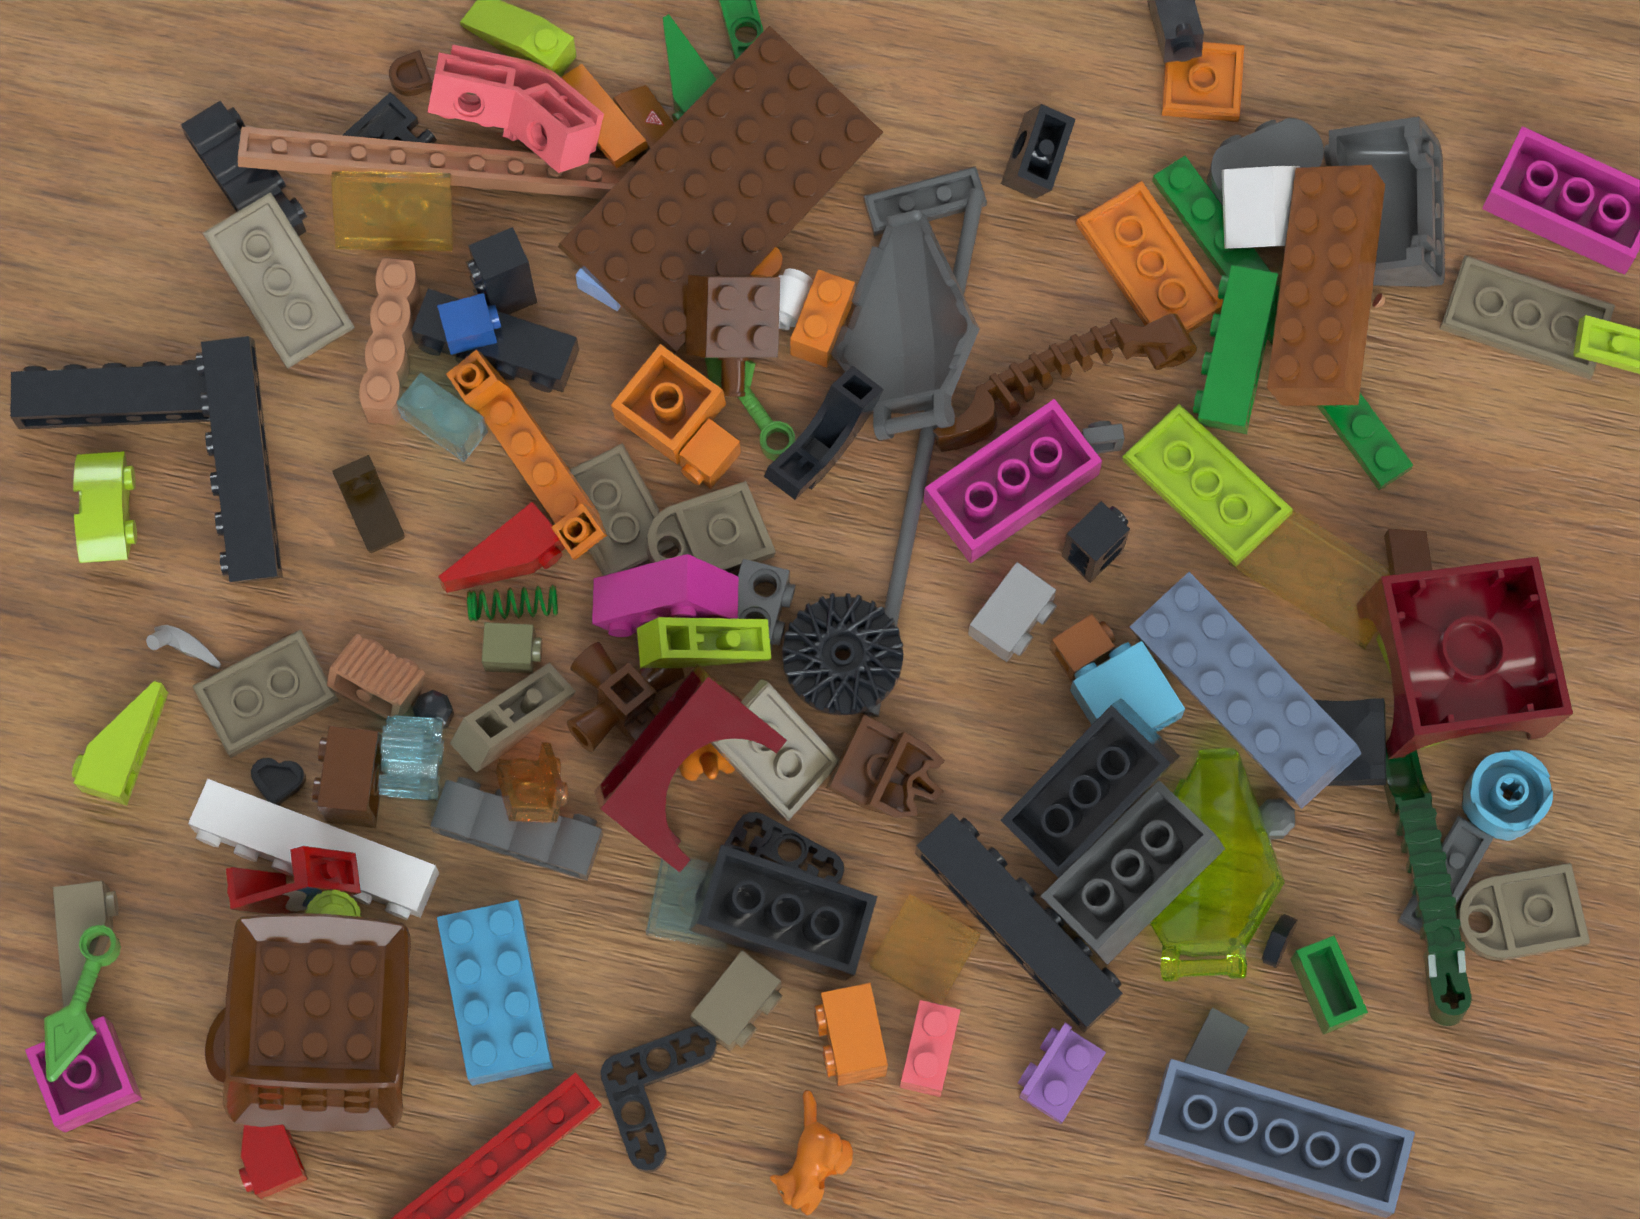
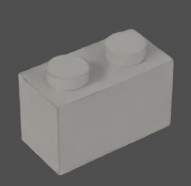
(1013, 612)

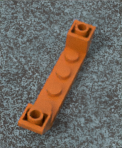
(574, 515)

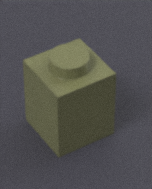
(510, 648)

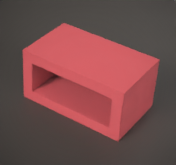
(930, 1048)

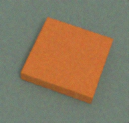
(1205, 85)

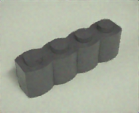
(482, 820)

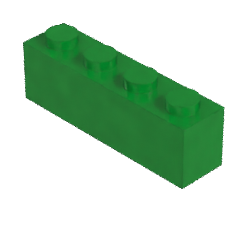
(1238, 349)

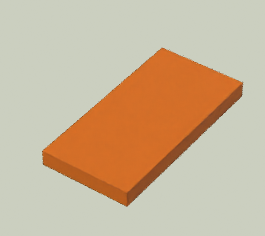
(1149, 259)

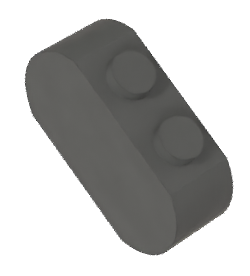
(1272, 144)

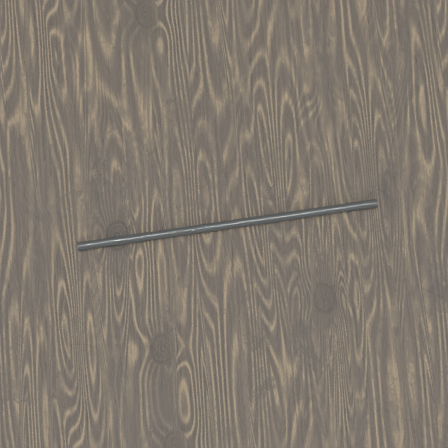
(927, 437)

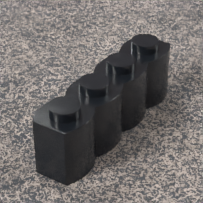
(216, 141)

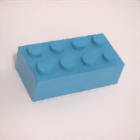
(494, 992)

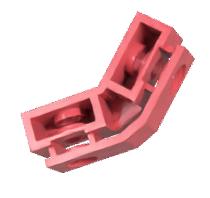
(520, 98)

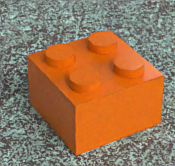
(667, 403)
(853, 1035)

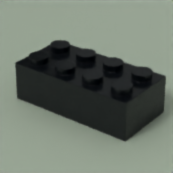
(1090, 787)
(783, 913)

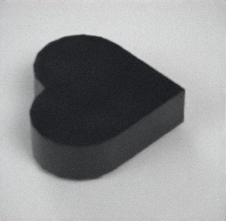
(277, 780)
(1279, 940)

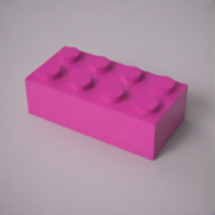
(1569, 200)
(1012, 481)

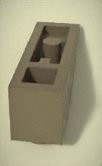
(510, 717)
(75, 911)

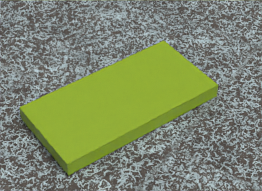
(1207, 485)

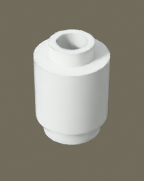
(793, 294)

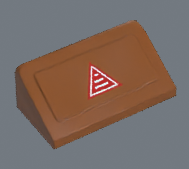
(644, 113)

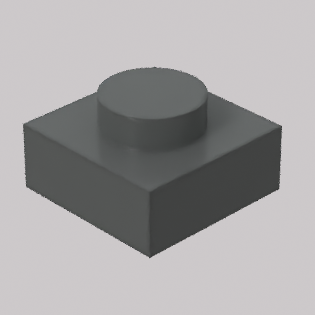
(1104, 436)

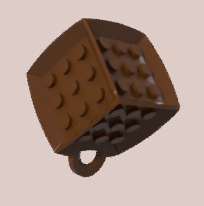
(313, 1023)

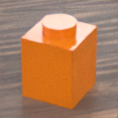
(709, 454)

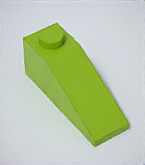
(521, 34)
(702, 641)
(118, 751)

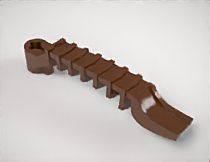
(1162, 341)

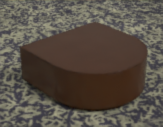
(410, 75)

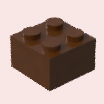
(349, 777)

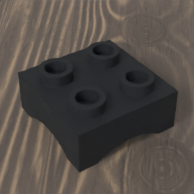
(1366, 726)

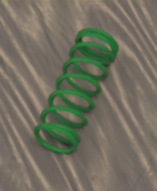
(475, 613)

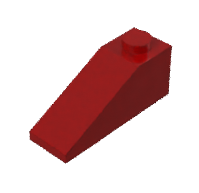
(509, 552)
(269, 1160)

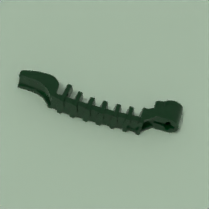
(1426, 861)

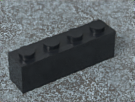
(521, 349)

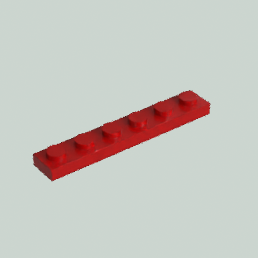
(506, 1153)

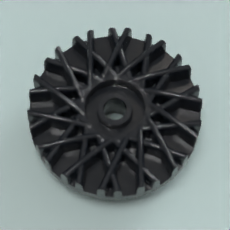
(848, 626)

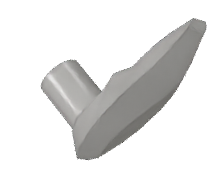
(182, 642)

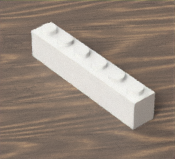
(272, 831)

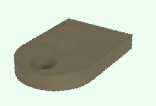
(713, 528)
(1526, 913)

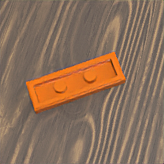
(617, 135)

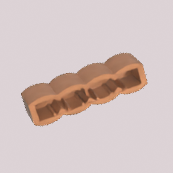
(391, 337)

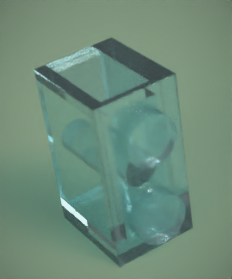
(442, 417)

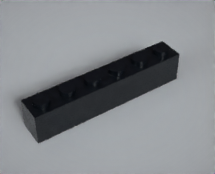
(107, 395)
(240, 460)
(1018, 922)

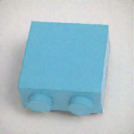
(1135, 679)

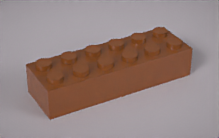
(1326, 286)

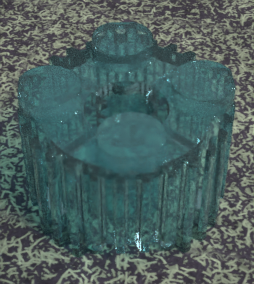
(411, 757)

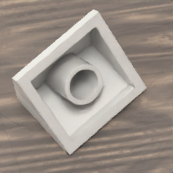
(1257, 205)

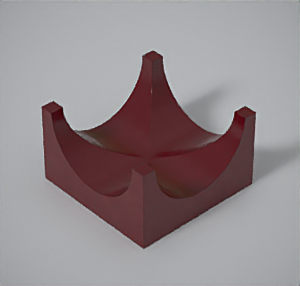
(1468, 652)
(691, 718)

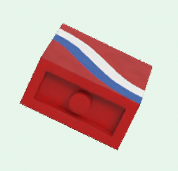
(313, 873)

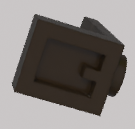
(368, 504)

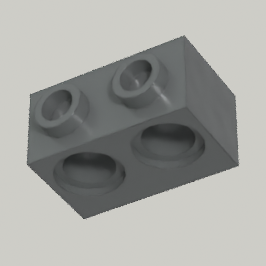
(758, 607)

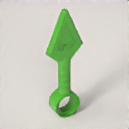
(754, 408)
(71, 1028)

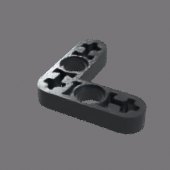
(774, 836)
(635, 1092)

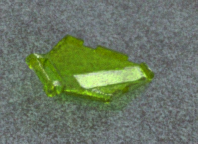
(1236, 890)

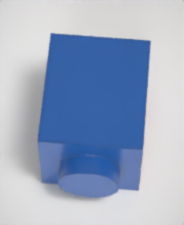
(469, 323)

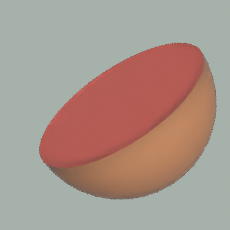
(1379, 301)

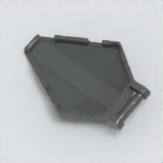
(908, 328)

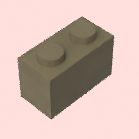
(737, 1002)

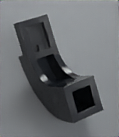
(827, 435)

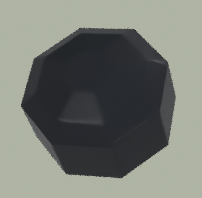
(434, 705)

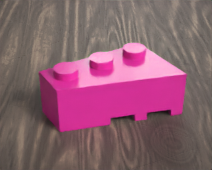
(663, 589)

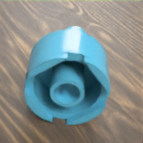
(1530, 799)

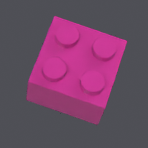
(93, 1082)

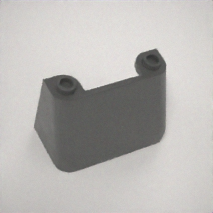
(1413, 205)

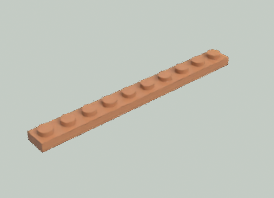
(467, 165)

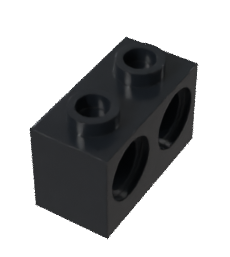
(1096, 540)

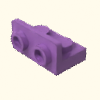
(1061, 1072)

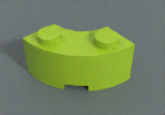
(103, 519)

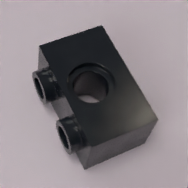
(1038, 151)

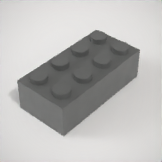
(1133, 872)

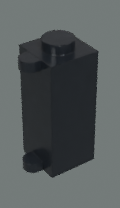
(1177, 29)

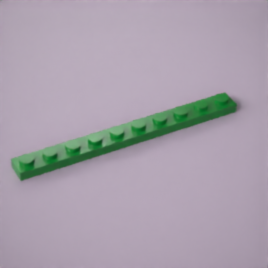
(1203, 218)

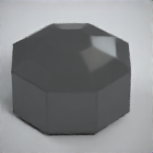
(1277, 817)

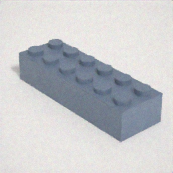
(1245, 690)
(1279, 1138)

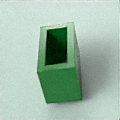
(1328, 985)

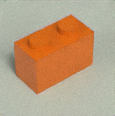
(822, 318)

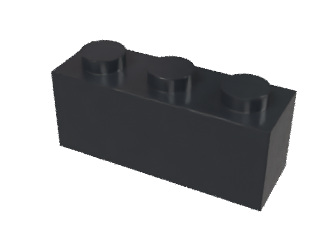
(502, 272)

